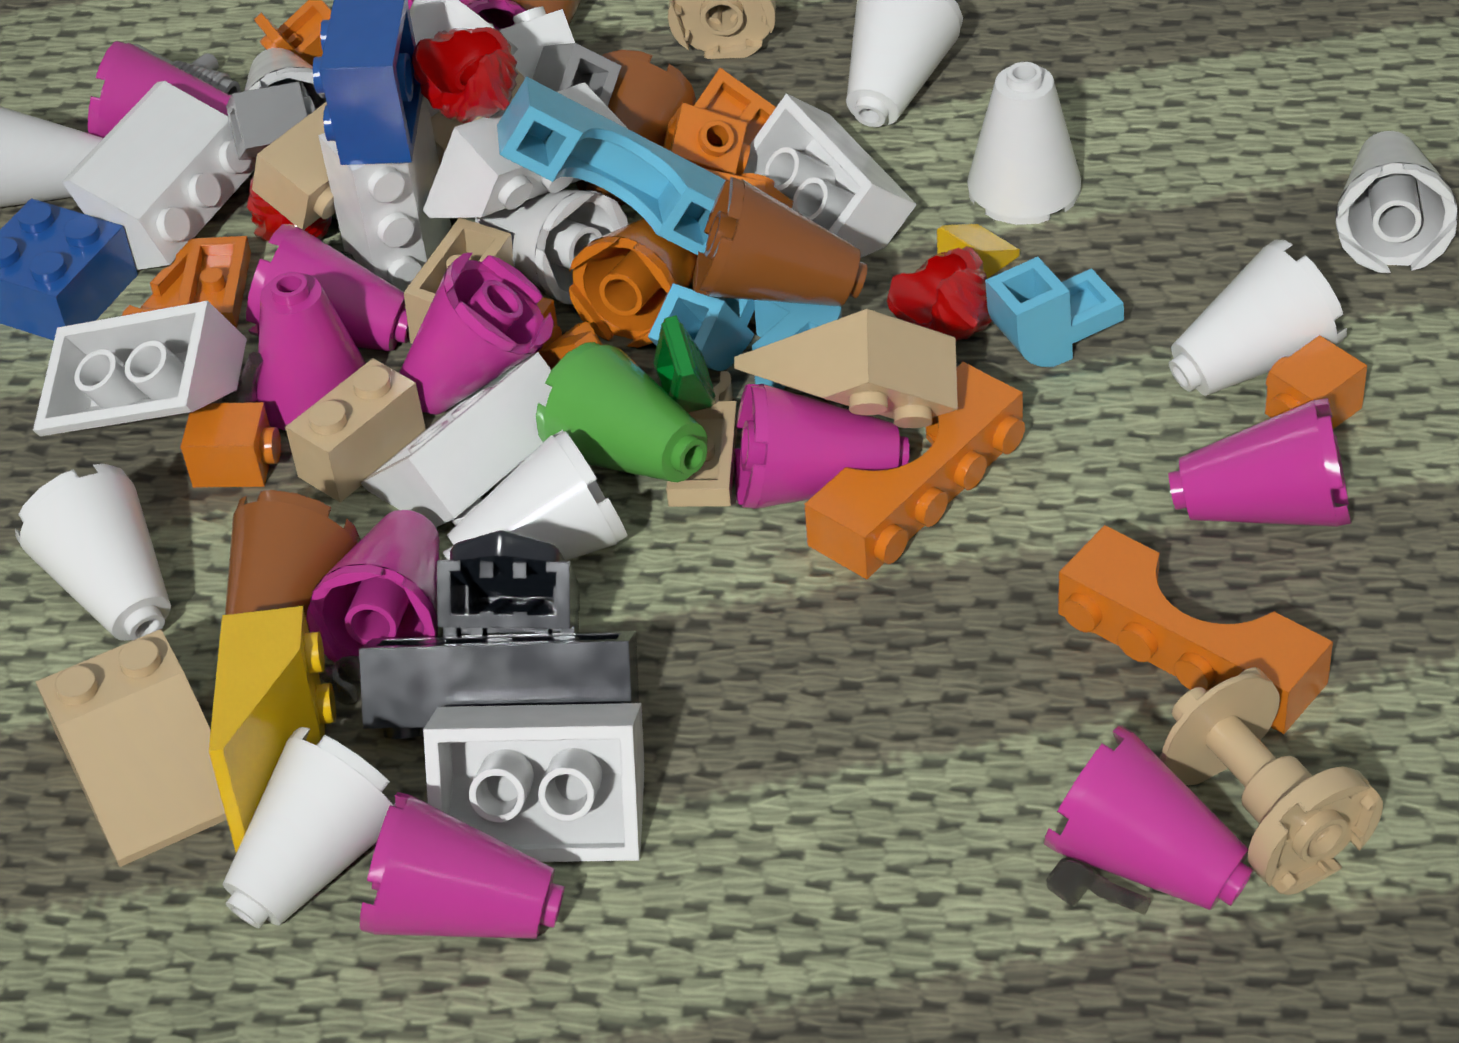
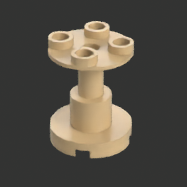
(722, 26)
(1299, 814)

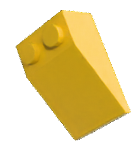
(261, 696)

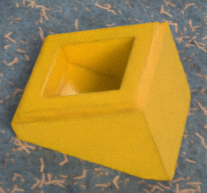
(990, 248)

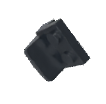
(506, 587)

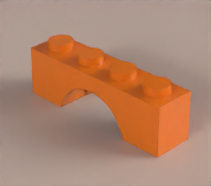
(872, 515)
(1117, 595)

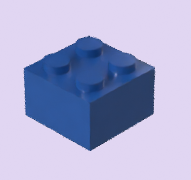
(369, 81)
(60, 268)

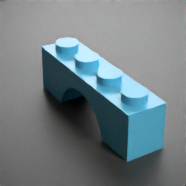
(569, 140)

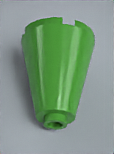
(620, 416)

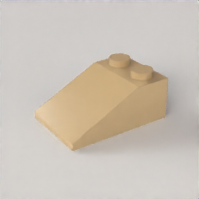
(868, 364)
(136, 745)

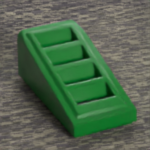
(682, 367)

